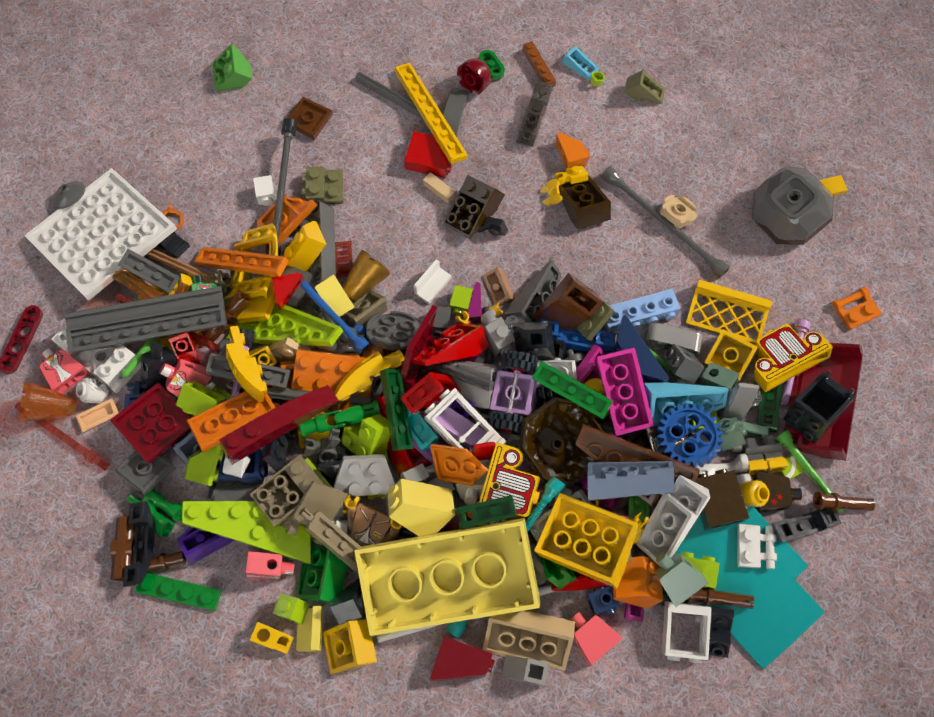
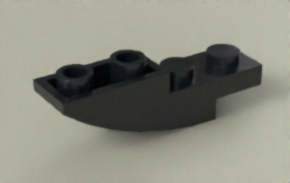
(276, 450)

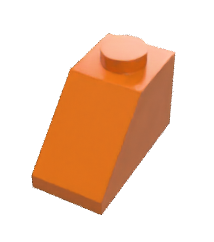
(571, 151)

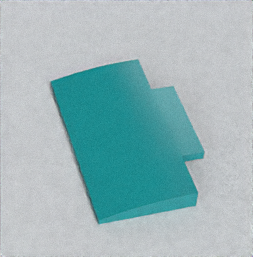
(780, 603)

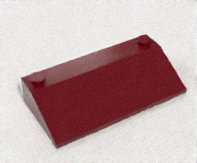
(845, 366)

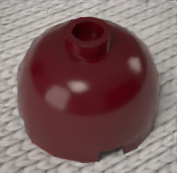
(474, 75)

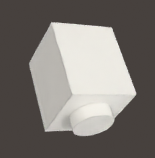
(264, 190)

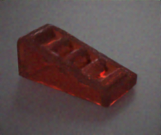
(343, 270)

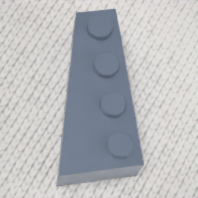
(629, 479)

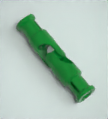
(352, 415)

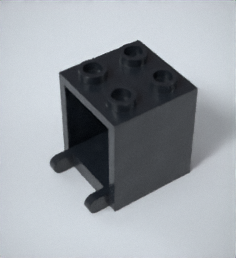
(819, 407)

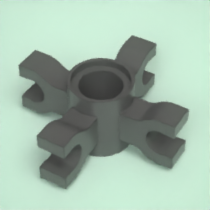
(326, 448)

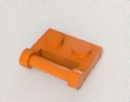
(859, 314)

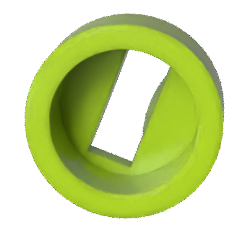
(597, 78)

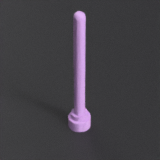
(801, 328)

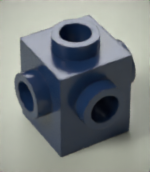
(597, 604)

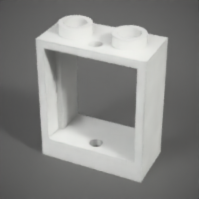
(694, 656)

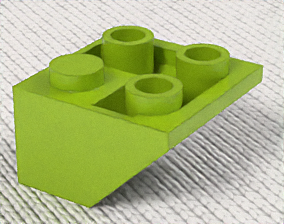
(202, 466)

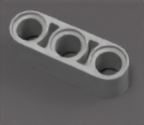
(665, 336)

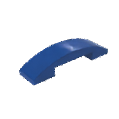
(576, 341)

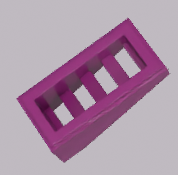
(475, 308)

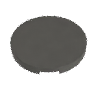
(392, 330)

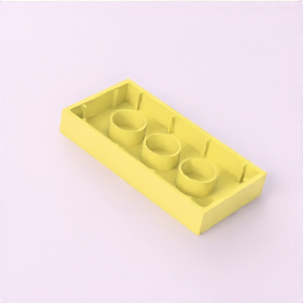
(447, 577)

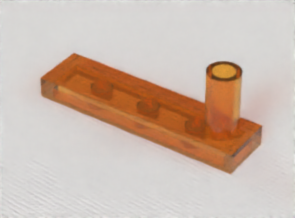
(143, 288)

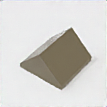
(366, 307)

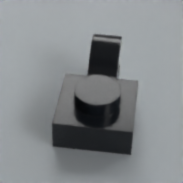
(494, 226)

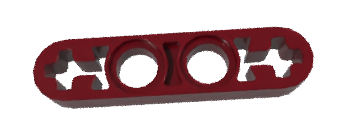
(17, 338)

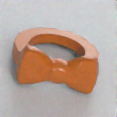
(170, 210)

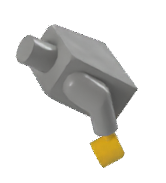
(497, 332)

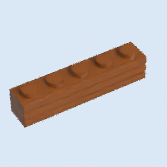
(538, 64)

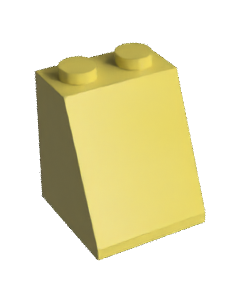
(420, 506)

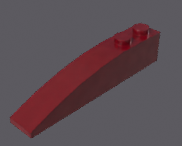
(275, 423)

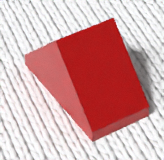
(285, 287)

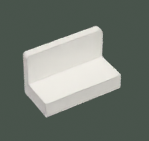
(431, 282)

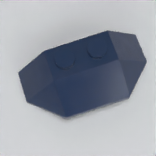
(629, 338)

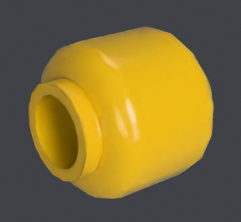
(754, 493)

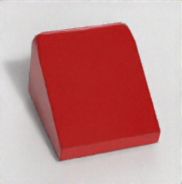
(483, 450)

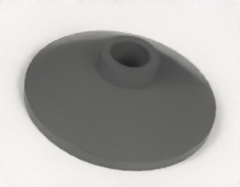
(68, 194)

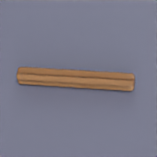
(177, 265)

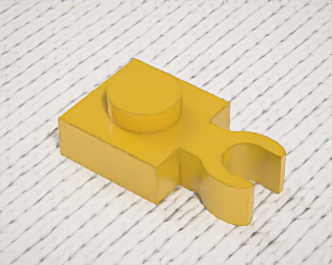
(574, 175)

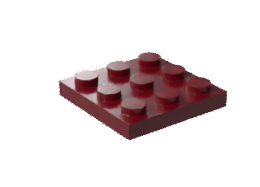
(152, 423)

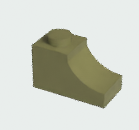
(644, 87)

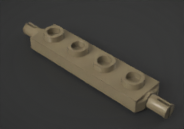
(331, 537)

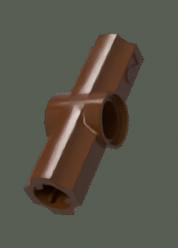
(233, 310)
(122, 547)

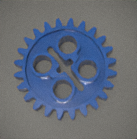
(678, 420)

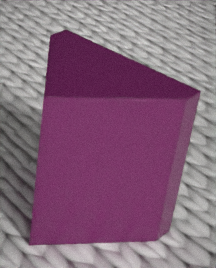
(633, 613)

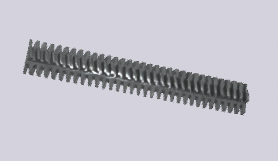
(463, 375)

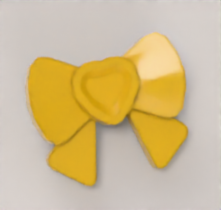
(552, 189)

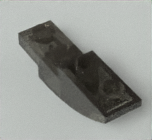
(534, 114)

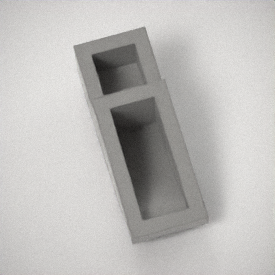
(738, 401)

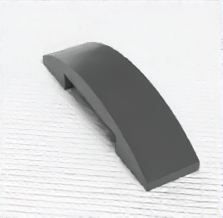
(454, 108)

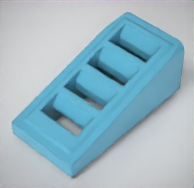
(571, 63)

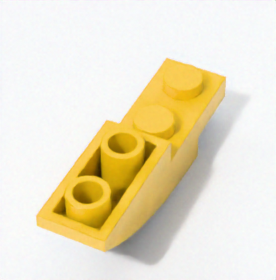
(243, 367)
(358, 377)

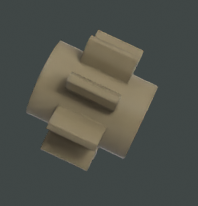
(223, 280)

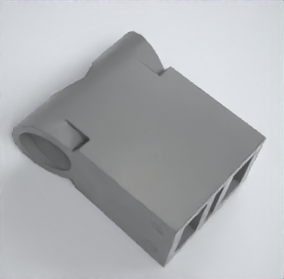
(476, 395)

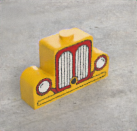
(787, 355)
(505, 480)

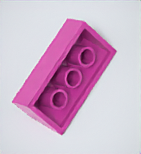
(626, 389)

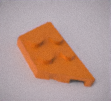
(293, 213)

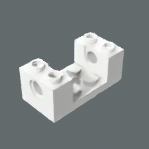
(107, 370)

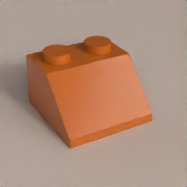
(640, 583)

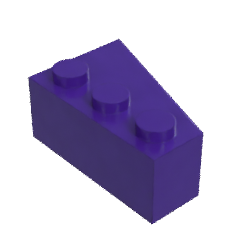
(199, 543)

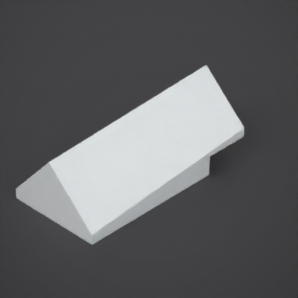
(673, 518)

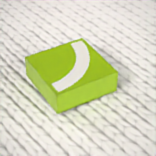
(793, 469)

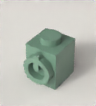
(733, 433)

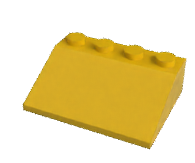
(587, 540)

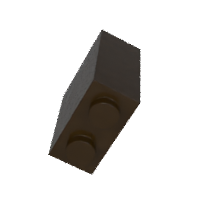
(725, 502)

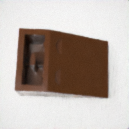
(569, 303)

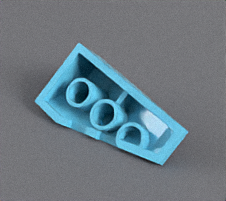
(664, 395)

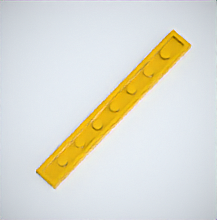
(430, 113)

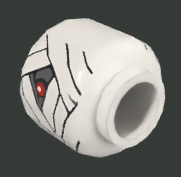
(91, 390)

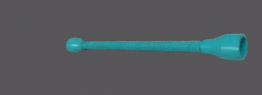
(552, 489)

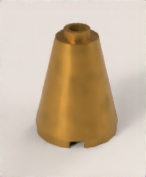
(364, 276)

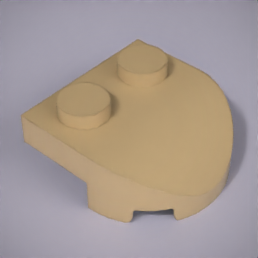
(286, 349)

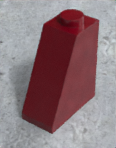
(460, 661)

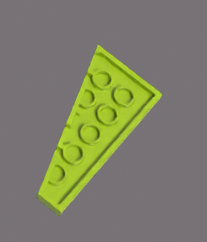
(293, 324)
(248, 525)

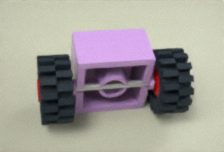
(514, 392)

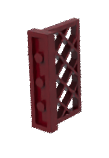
(420, 341)

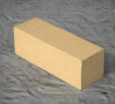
(439, 187)

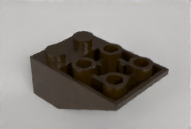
(473, 206)

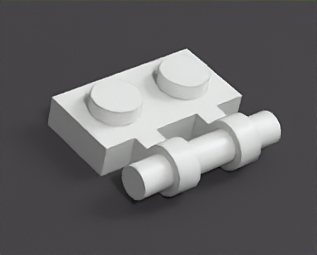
(749, 546)

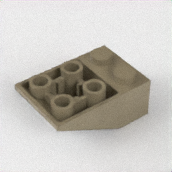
(284, 490)

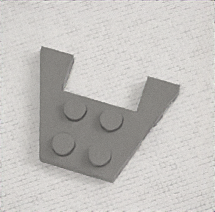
(364, 476)

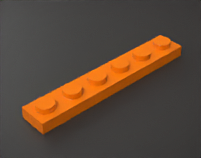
(241, 261)

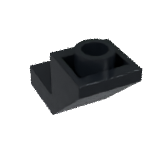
(720, 631)

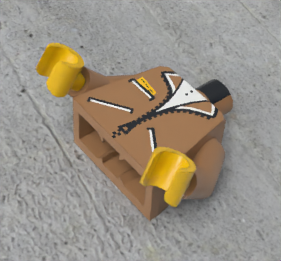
(370, 524)

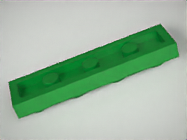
(572, 390)
(179, 591)

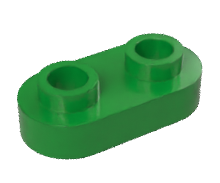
(494, 64)

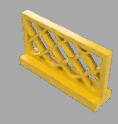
(733, 297)

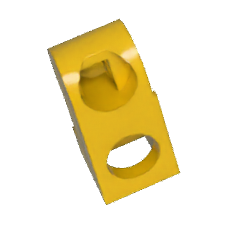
(271, 638)

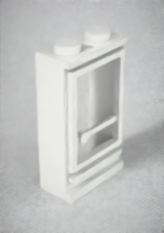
(446, 399)

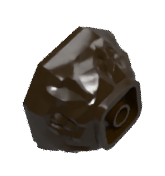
(559, 422)

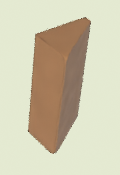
(498, 286)

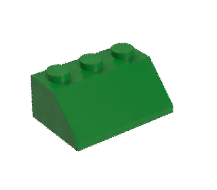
(321, 578)

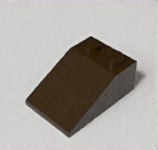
(585, 203)

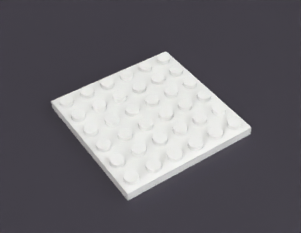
(97, 230)

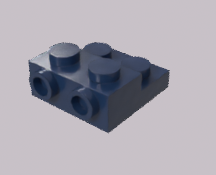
(254, 472)

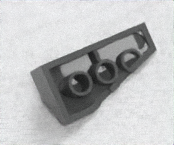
(535, 293)

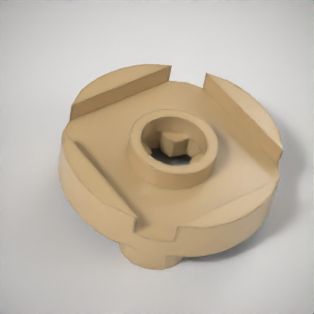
(671, 207)

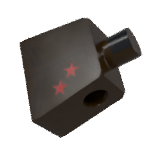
(780, 492)

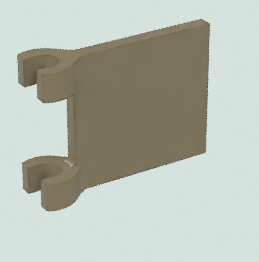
(316, 498)

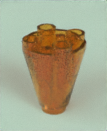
(44, 404)

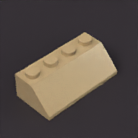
(531, 637)

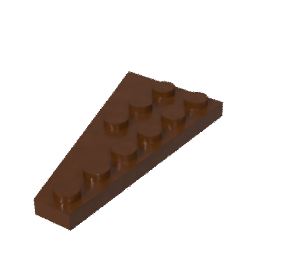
(609, 448)

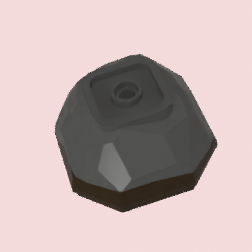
(790, 220)

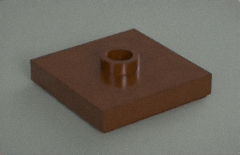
(310, 117)

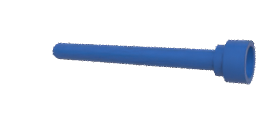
(358, 343)

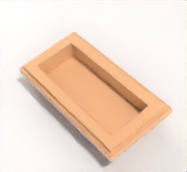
(97, 415)

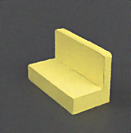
(334, 295)
(310, 633)

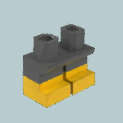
(766, 457)

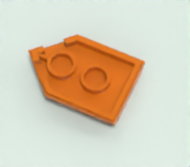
(456, 465)

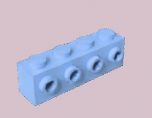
(644, 310)

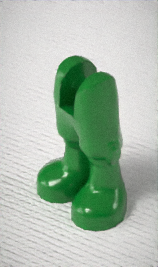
(156, 500)

